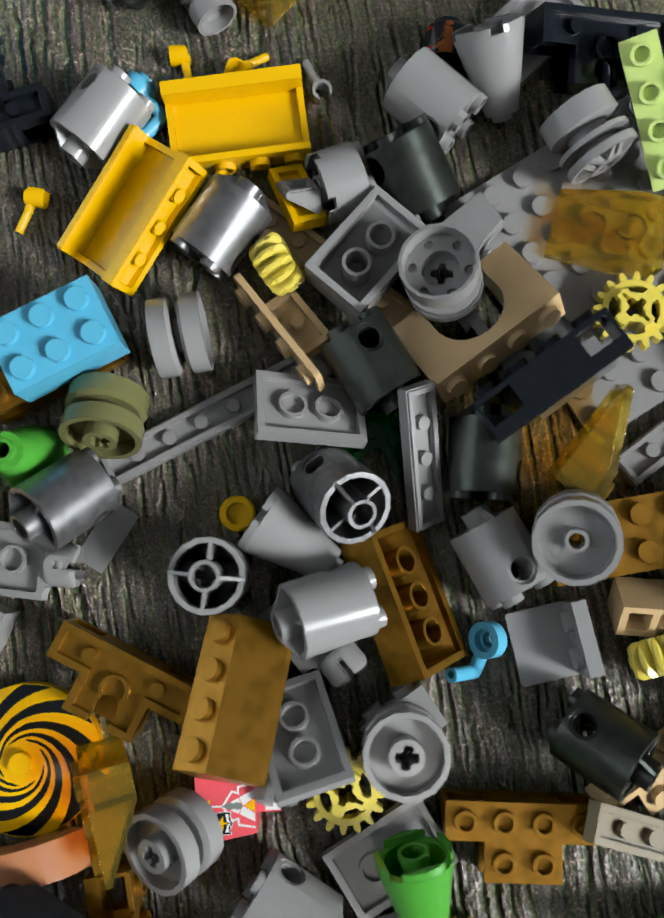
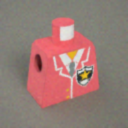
(234, 806)

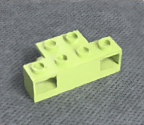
(644, 76)

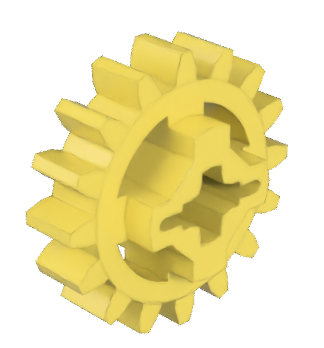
(623, 300)
(359, 799)

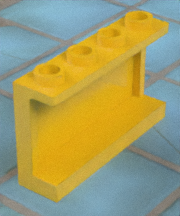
(239, 118)
(132, 209)

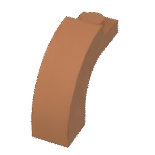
(45, 858)

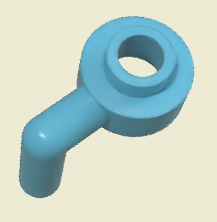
(143, 84)
(482, 649)

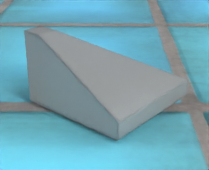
(302, 192)

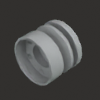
(588, 134)
(436, 254)

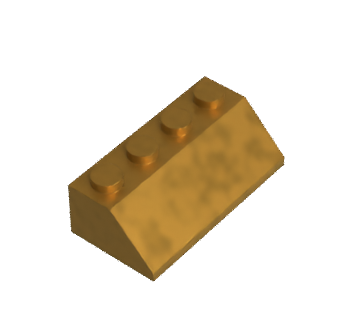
(420, 624)
(234, 702)

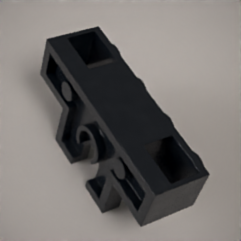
(585, 43)
(24, 114)
(554, 373)

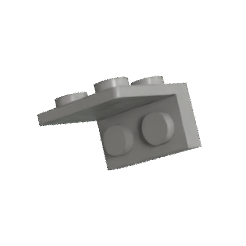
(554, 642)

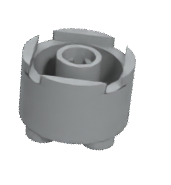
(341, 178)

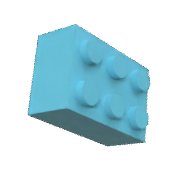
(58, 339)

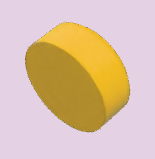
(237, 513)

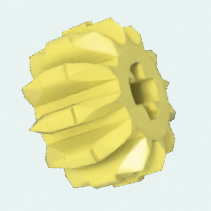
(276, 264)
(647, 658)

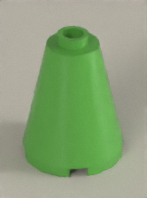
(28, 451)
(417, 873)

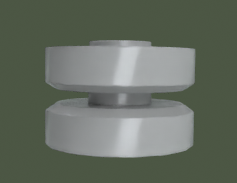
(179, 335)
(581, 560)
(409, 775)
(173, 841)

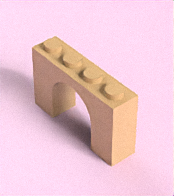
(528, 309)

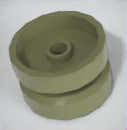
(104, 415)

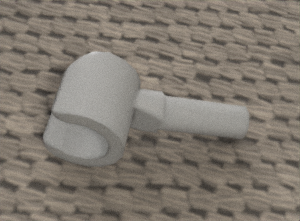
(316, 82)

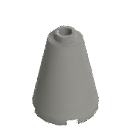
(494, 61)
(289, 537)

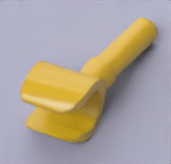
(180, 58)
(235, 64)
(32, 198)

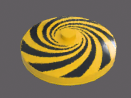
(36, 757)

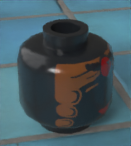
(440, 40)

